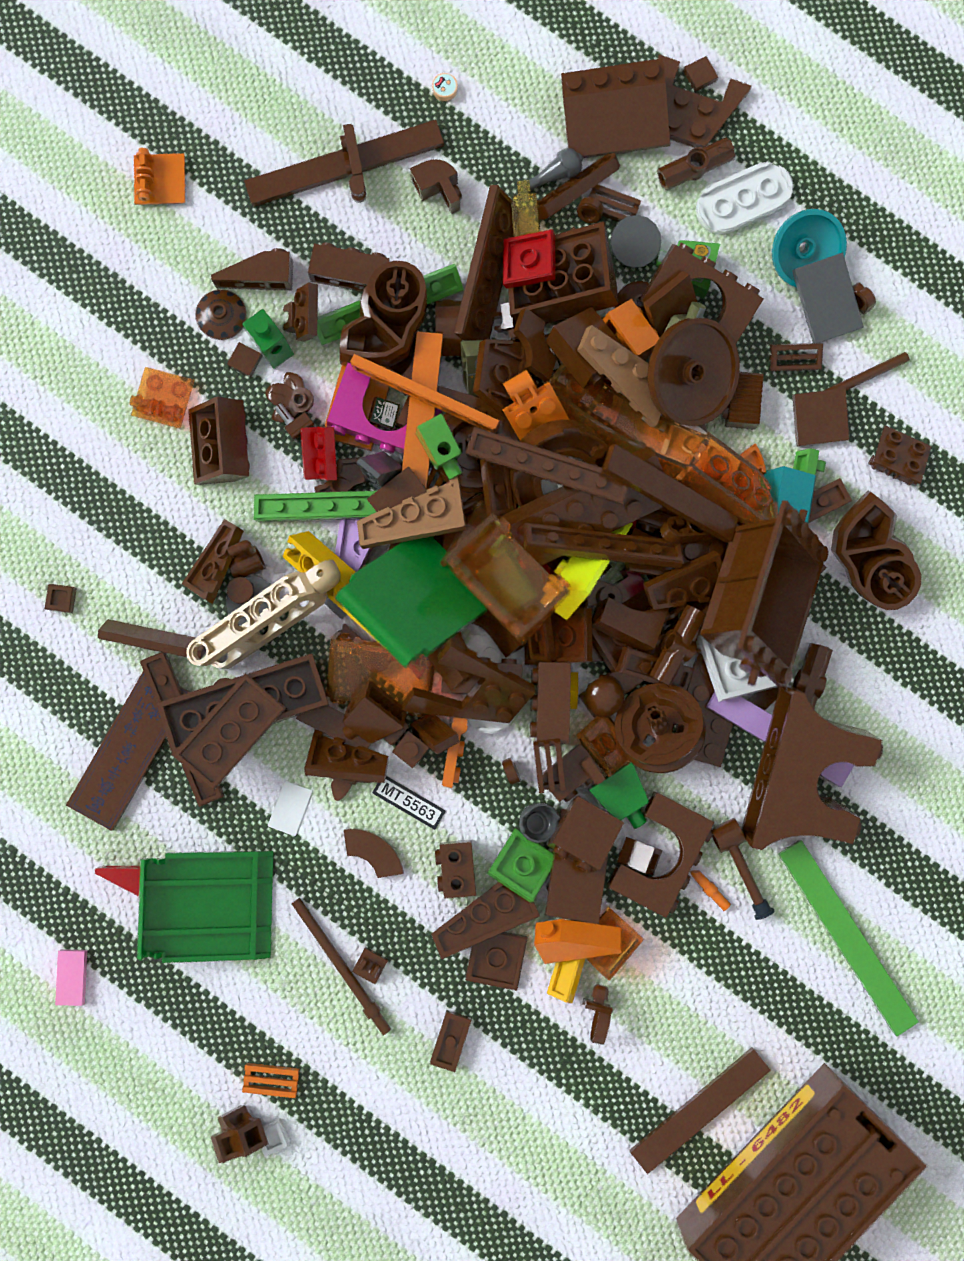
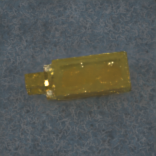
(525, 210)

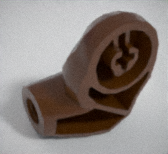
(390, 316)
(873, 558)

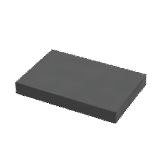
(828, 298)

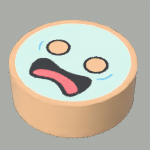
(444, 87)

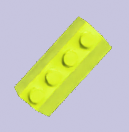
(582, 576)

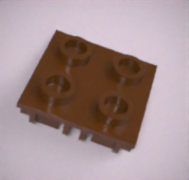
(900, 455)

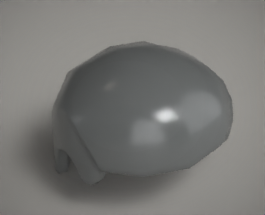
(538, 822)

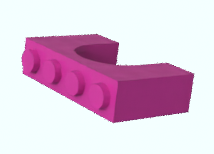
(349, 418)

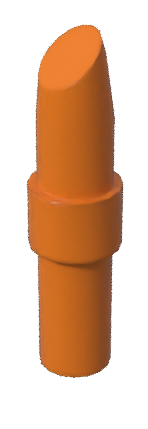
(710, 889)

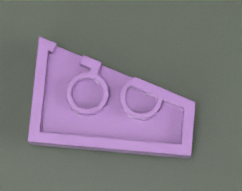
(348, 545)

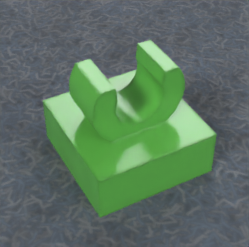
(808, 461)

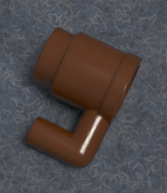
(245, 559)

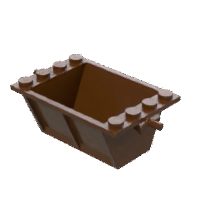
(766, 594)

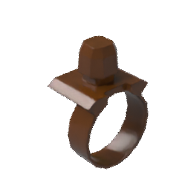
(602, 1014)

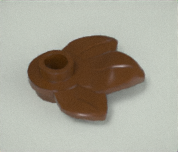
(287, 394)

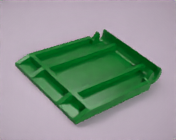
(410, 600)
(205, 906)

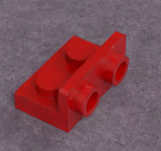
(318, 453)

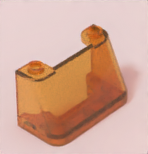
(506, 578)
(358, 661)

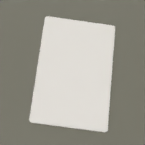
(289, 808)

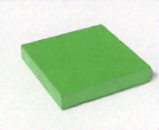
(522, 866)

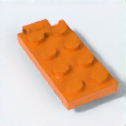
(526, 395)

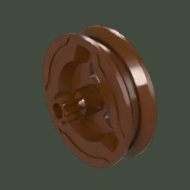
(471, 477)
(669, 750)

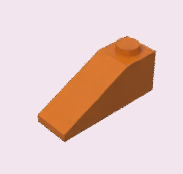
(574, 940)

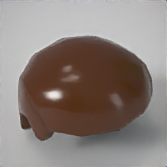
(604, 696)

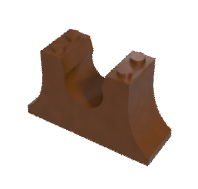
(793, 757)

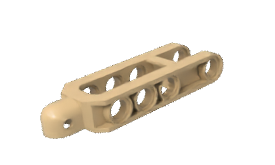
(245, 639)

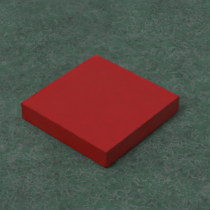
(529, 259)

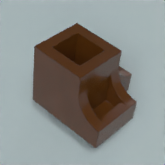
(238, 1135)

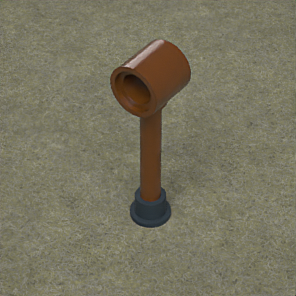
(728, 838)

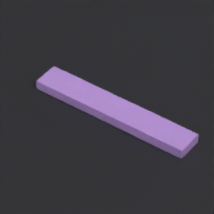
(757, 722)

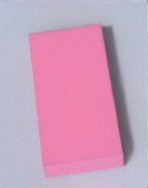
(71, 977)

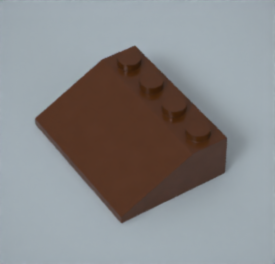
(616, 108)
(581, 280)

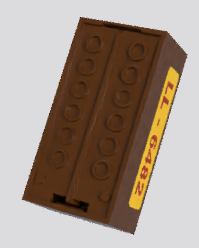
(802, 1181)

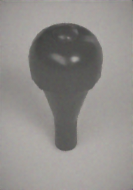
(565, 165)

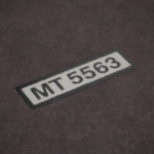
(409, 802)

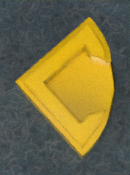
(574, 690)

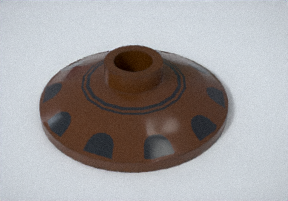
(224, 325)

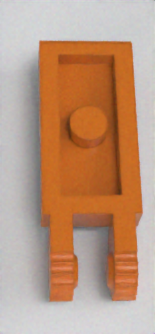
(451, 772)

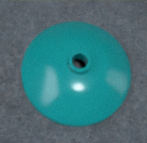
(817, 230)

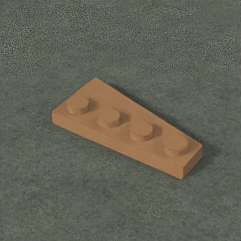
(623, 368)
(424, 516)

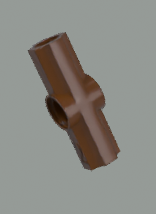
(708, 157)
(678, 645)
(812, 677)

